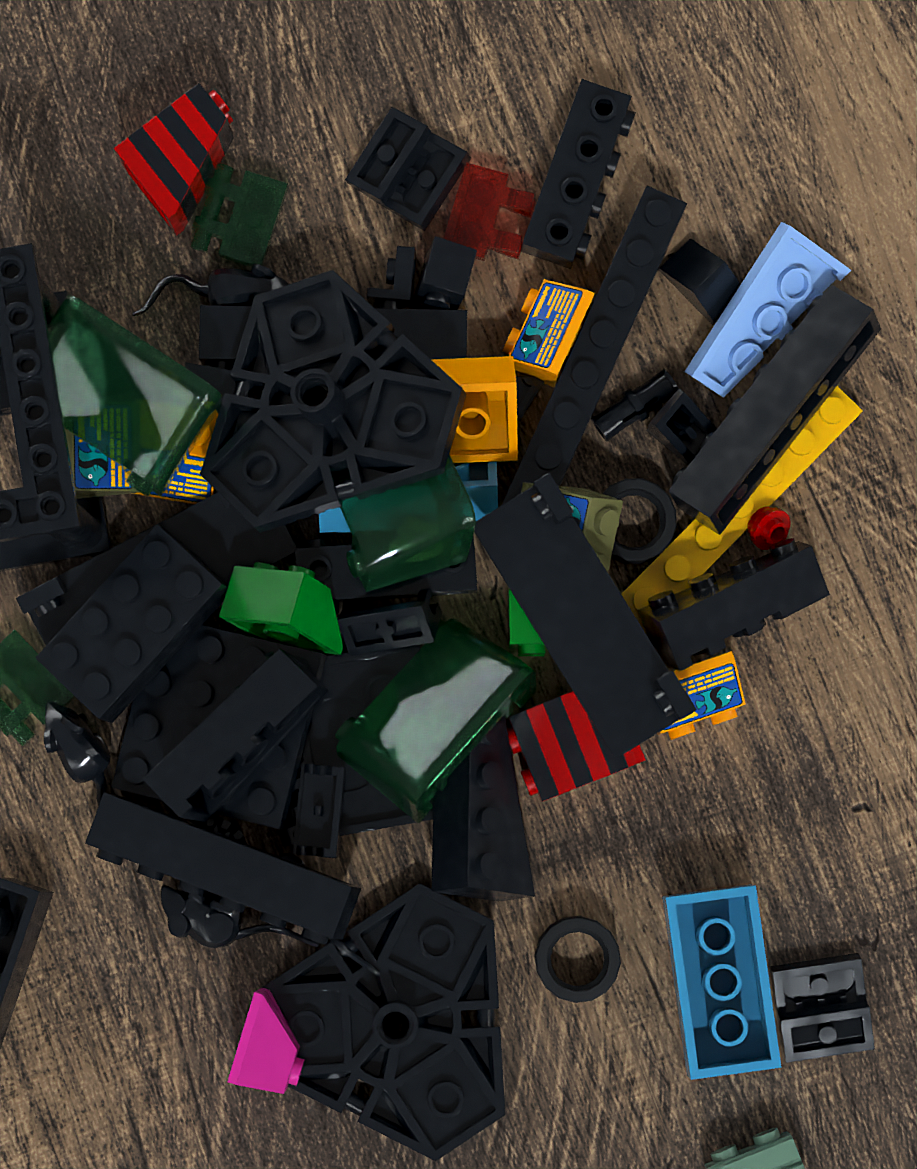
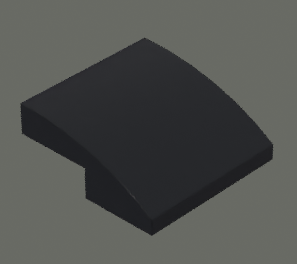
(408, 168)
(822, 1007)

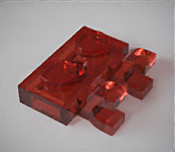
(477, 209)

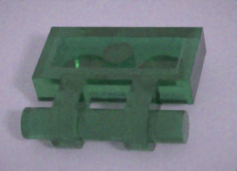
(252, 219)
(29, 683)

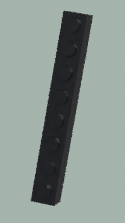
(600, 340)

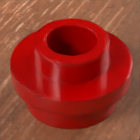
(768, 526)

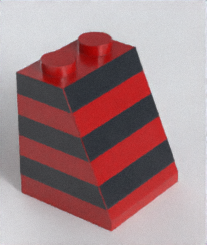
(178, 153)
(563, 748)

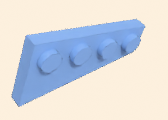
(765, 305)

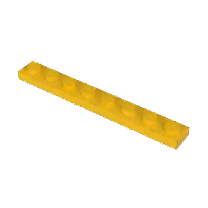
(700, 546)

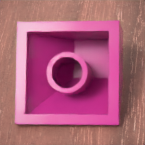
(266, 1049)

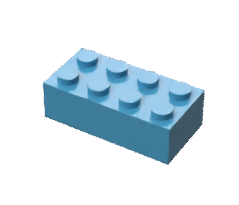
(721, 981)

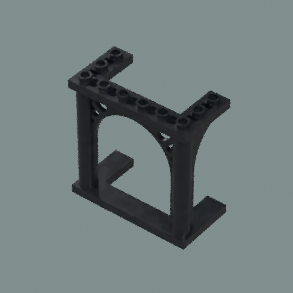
(43, 517)

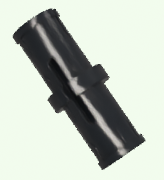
(635, 405)

